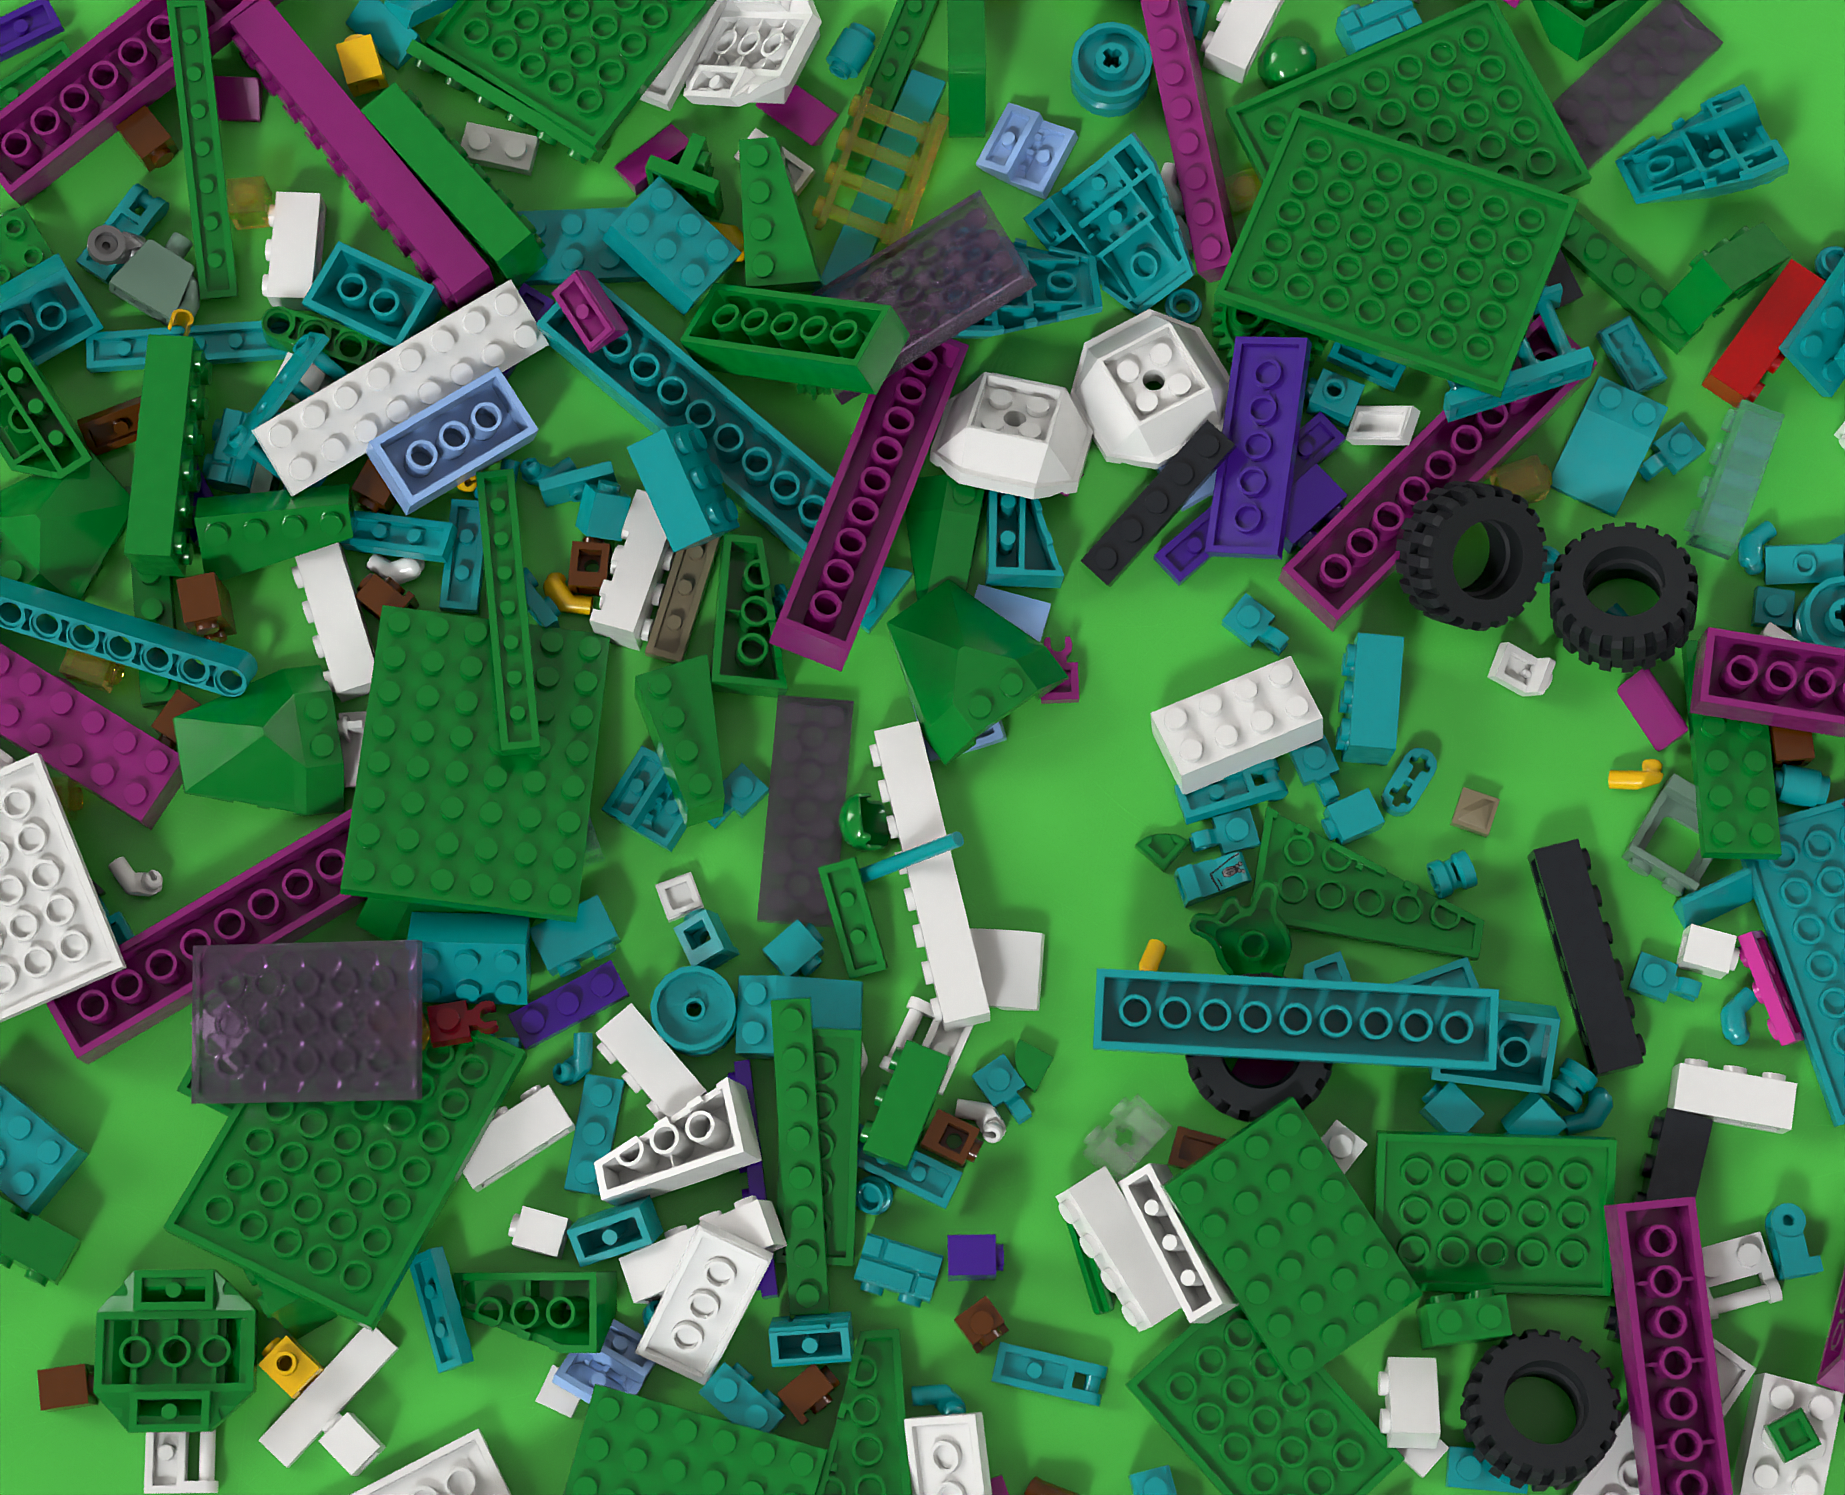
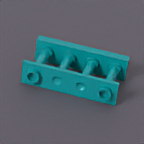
(306, 351)
(1534, 375)

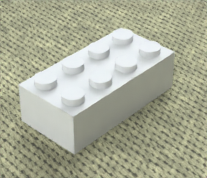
(1237, 725)
(1759, 1464)

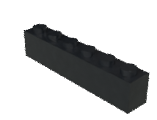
(1586, 958)
(1669, 1170)

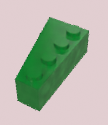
(774, 226)
(270, 527)

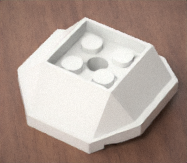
(754, 53)
(1141, 423)
(1013, 437)

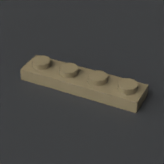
(681, 602)

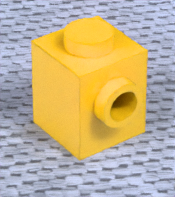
(361, 64)
(290, 1365)

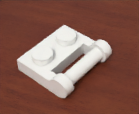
(948, 1043)
(1735, 1261)
(168, 1464)

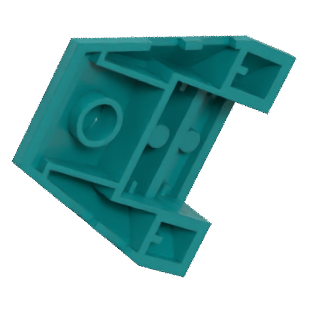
(1707, 155)
(1123, 220)
(1064, 291)

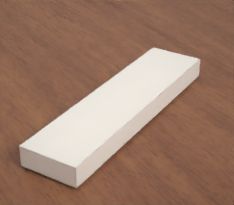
(328, 1395)

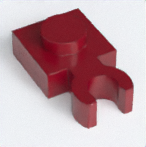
(454, 1021)

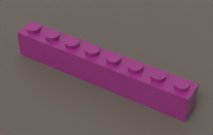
(1191, 135)

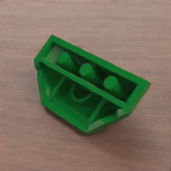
(34, 425)

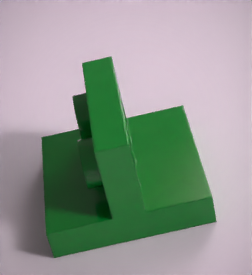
(691, 177)

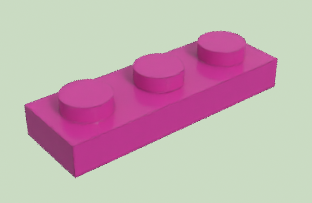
(1770, 988)

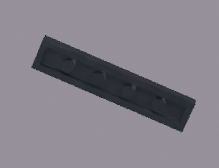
(1158, 503)

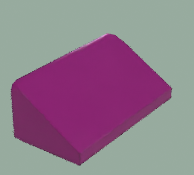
(239, 98)
(803, 115)
(666, 145)
(589, 310)
(1652, 709)

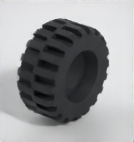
(1512, 562)
(1623, 639)
(1250, 1101)
(1576, 1375)

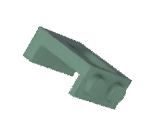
(1677, 802)

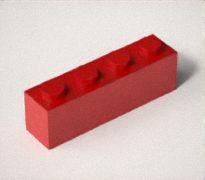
(1757, 343)

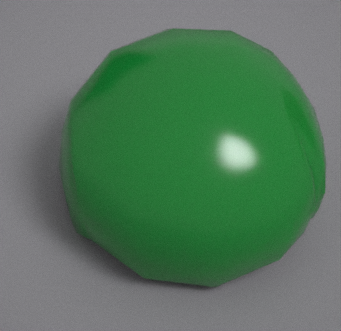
(1286, 60)
(863, 823)

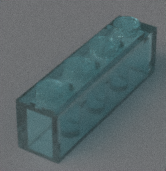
(1734, 479)

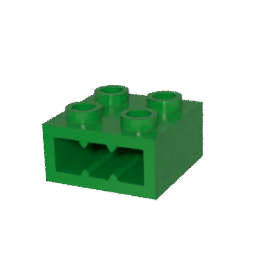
(20, 244)
(1461, 1322)

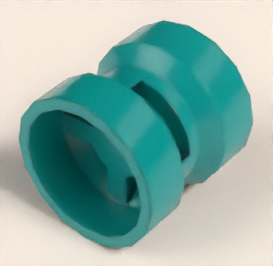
(1451, 874)
(1571, 1085)

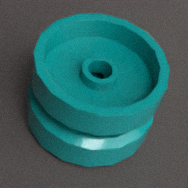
(1110, 69)
(1822, 615)
(688, 989)

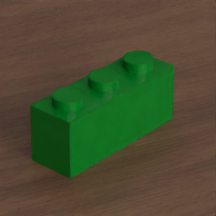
(904, 1104)

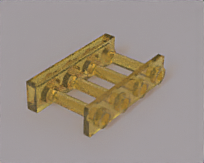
(916, 168)

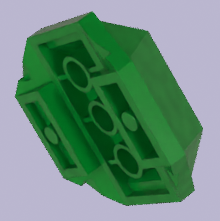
(135, 1341)

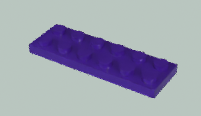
(1264, 424)

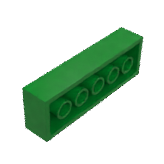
(457, 185)
(795, 338)
(167, 456)

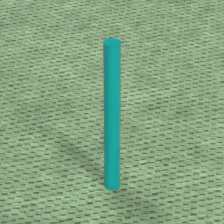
(912, 856)

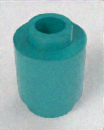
(851, 51)
(1801, 786)

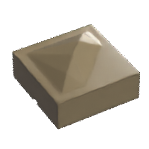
(1475, 812)

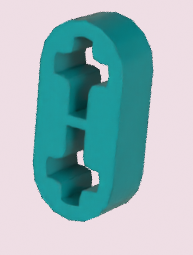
(1401, 777)

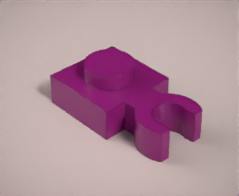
(1068, 690)

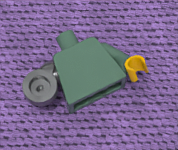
(153, 275)

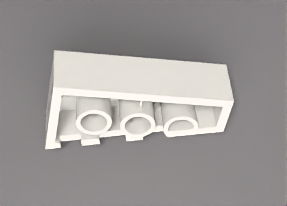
(637, 578)
(689, 1147)

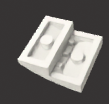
(1010, 967)

